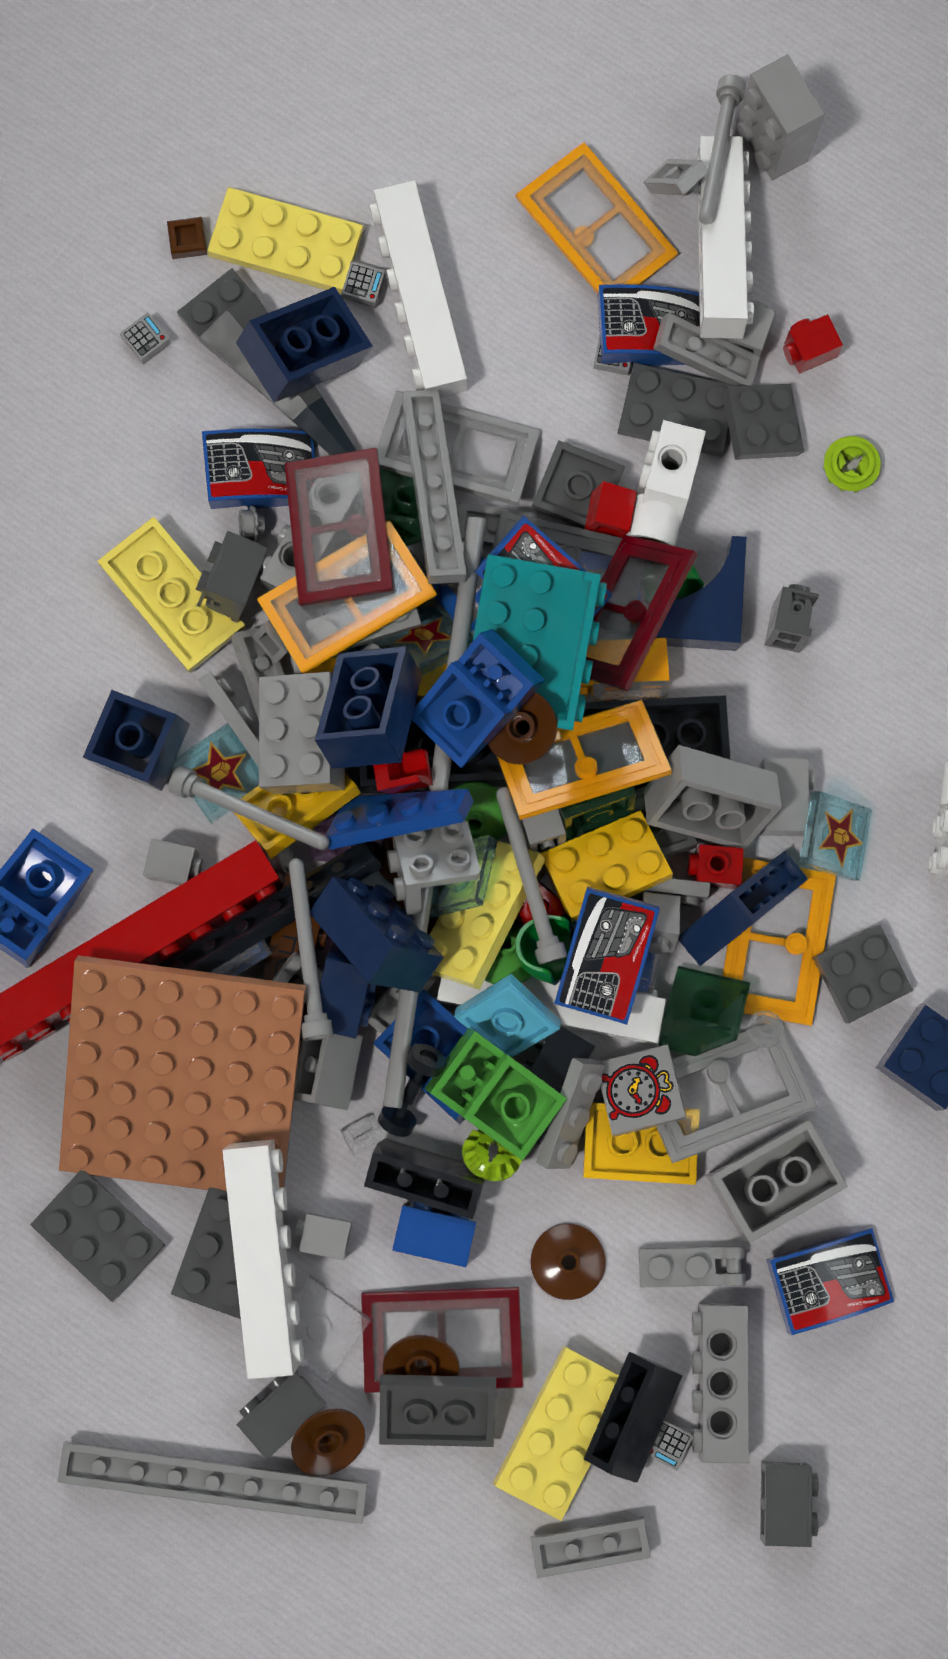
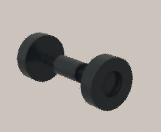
(425, 1061)

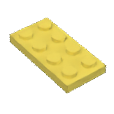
(284, 240)
(162, 589)
(475, 935)
(550, 1447)

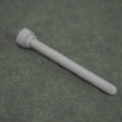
(729, 93)
(186, 783)
(548, 945)
(316, 1022)

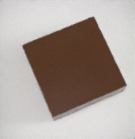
(187, 238)

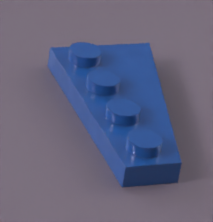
(396, 814)

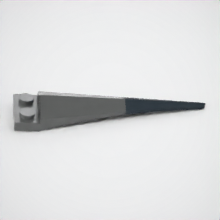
(217, 321)

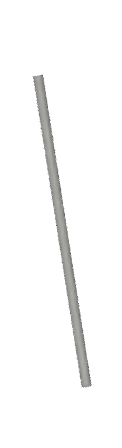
(440, 778)

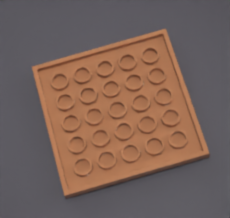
(176, 1070)

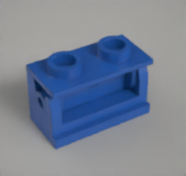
(434, 1234)

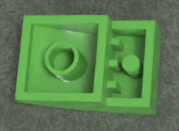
(496, 1094)

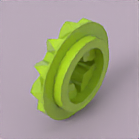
(852, 448)
(476, 1158)

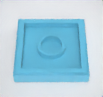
(508, 1016)

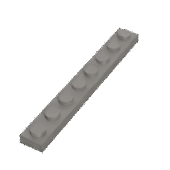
(212, 1482)

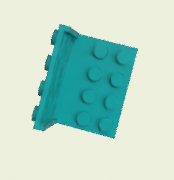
(548, 622)

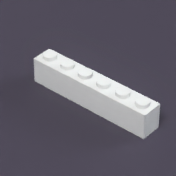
(724, 248)
(419, 289)
(642, 1025)
(261, 1259)

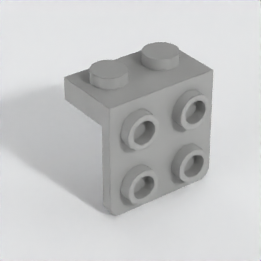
(430, 860)

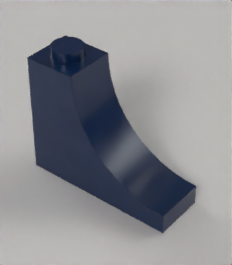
(714, 613)
(742, 908)

